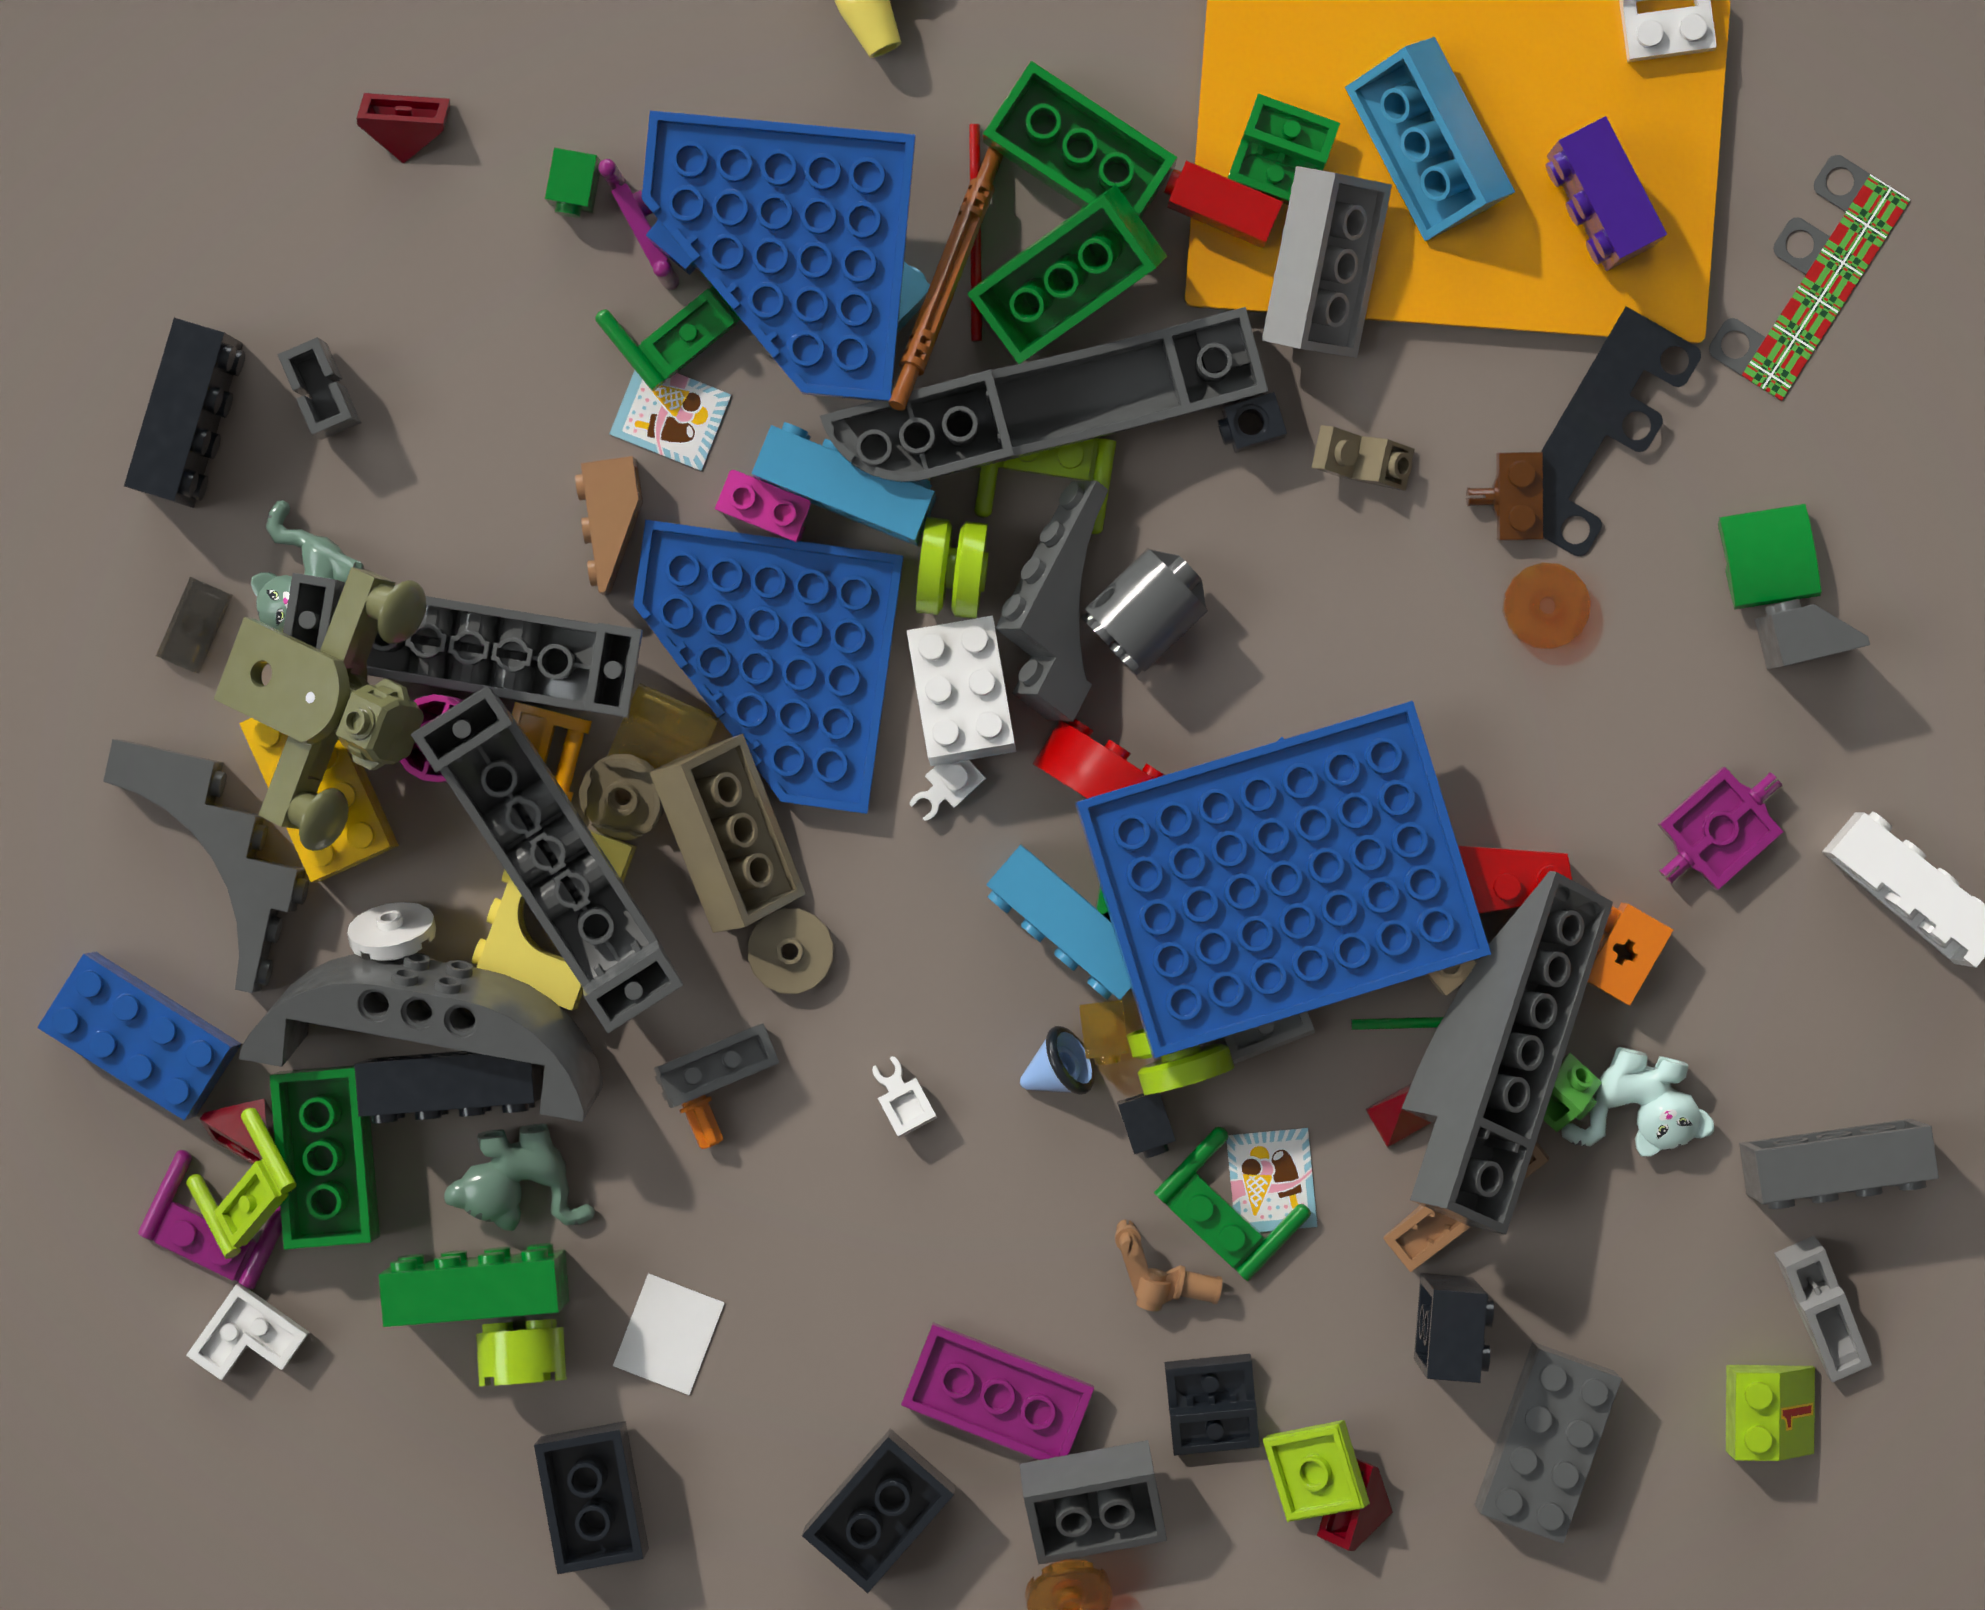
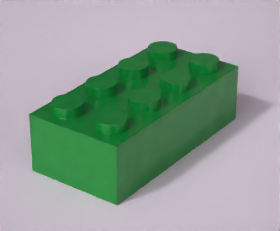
(1076, 143)
(1067, 274)
(327, 1156)
(474, 1287)

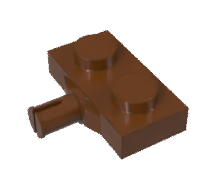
(1515, 495)

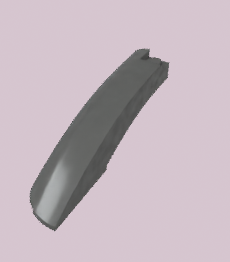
(1053, 401)

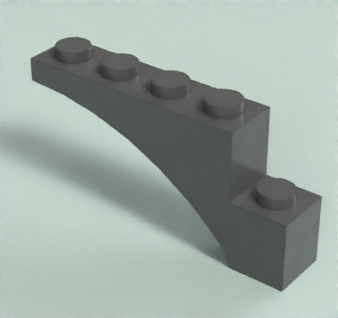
(1045, 607)

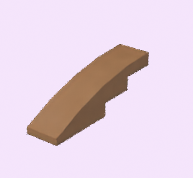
(1428, 1231)

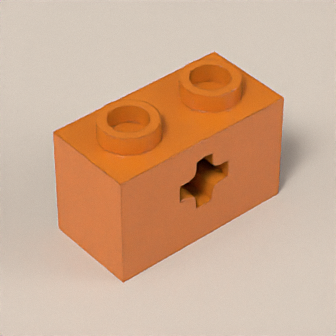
(1645, 944)

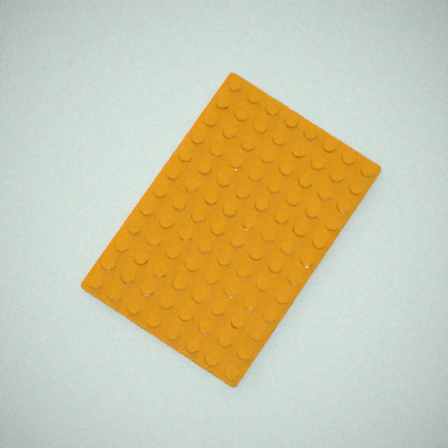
(1531, 80)

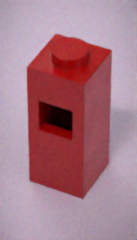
(1222, 203)

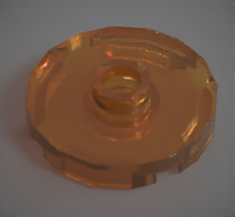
(1523, 609)
(1069, 1587)

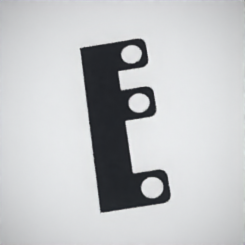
(1599, 411)

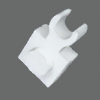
(949, 782)
(905, 1102)

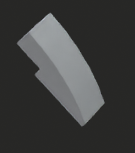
(1823, 1308)

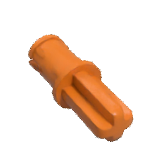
(702, 1121)

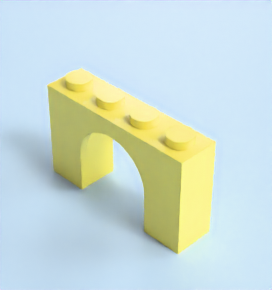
(517, 955)

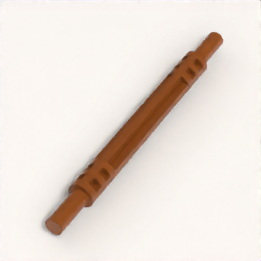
(946, 279)

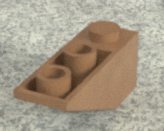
(613, 507)

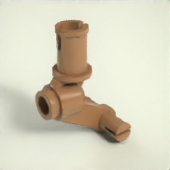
(1155, 1286)

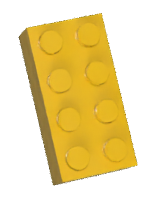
(366, 828)

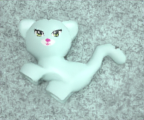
(1665, 1115)

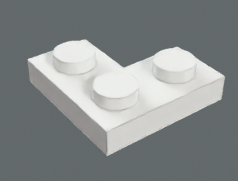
(245, 1322)

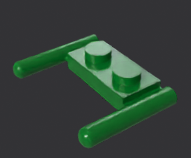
(676, 340)
(1218, 1220)

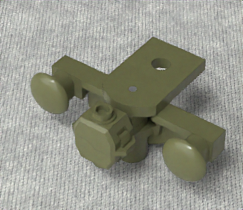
(327, 699)

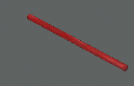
(975, 254)

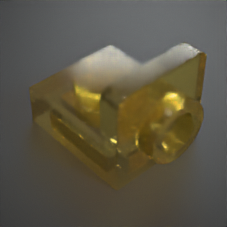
(1104, 1031)

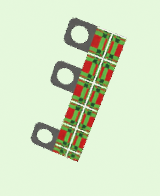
(1829, 279)

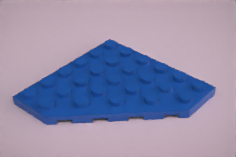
(794, 235)
(780, 648)

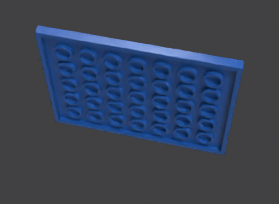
(1282, 879)

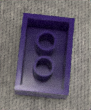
(1604, 194)

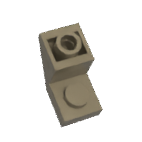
(1363, 458)

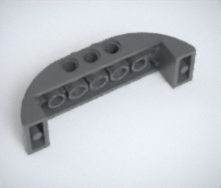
(482, 645)
(550, 856)
(440, 1007)

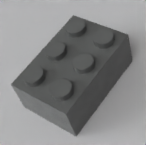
(1092, 1502)

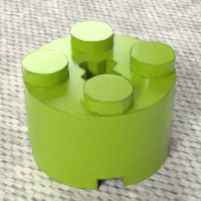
(521, 1354)

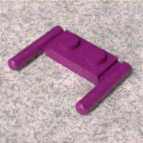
(635, 213)
(188, 1234)

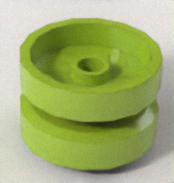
(952, 568)
(1179, 1067)

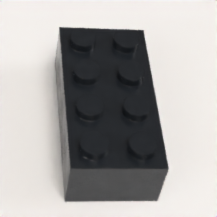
(185, 413)
(442, 1082)

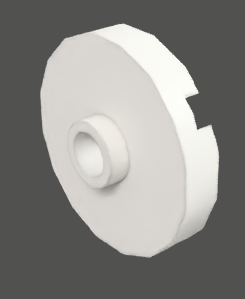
(391, 931)

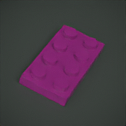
(997, 1394)

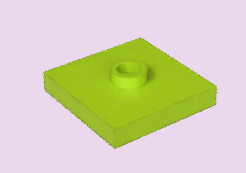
(1316, 1471)

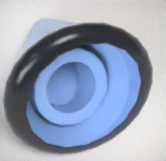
(1059, 1065)

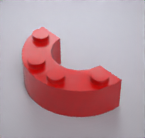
(1086, 764)

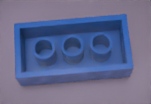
(139, 1035)

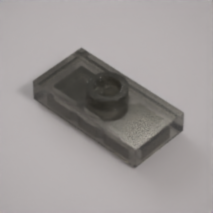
(194, 625)

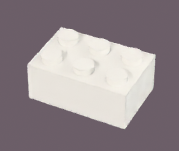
(961, 691)

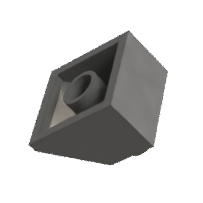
(1803, 633)

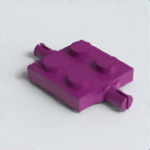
(1720, 828)

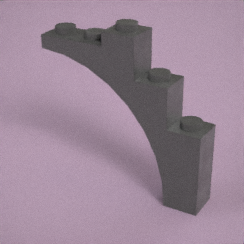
(256, 886)

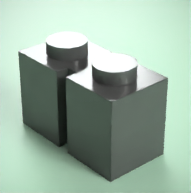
(314, 372)

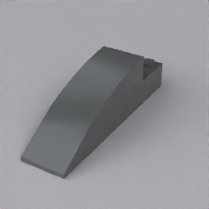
(1501, 1054)

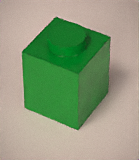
(572, 182)

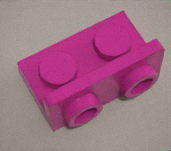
(763, 505)

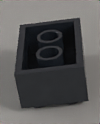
(1452, 1328)
(591, 1497)
(878, 1510)

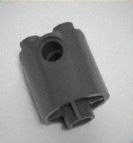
(1147, 608)

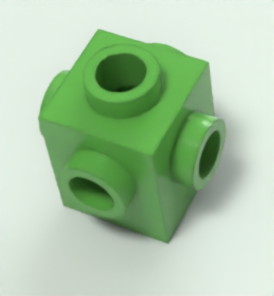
(1571, 1093)

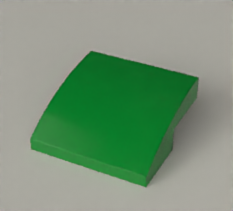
(1277, 142)
(1770, 556)

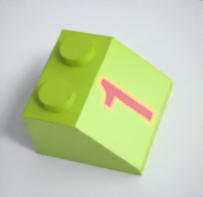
(1769, 1412)

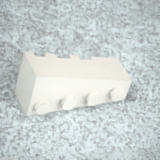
(1911, 887)

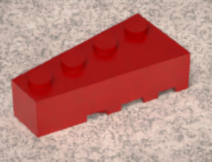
(1508, 876)

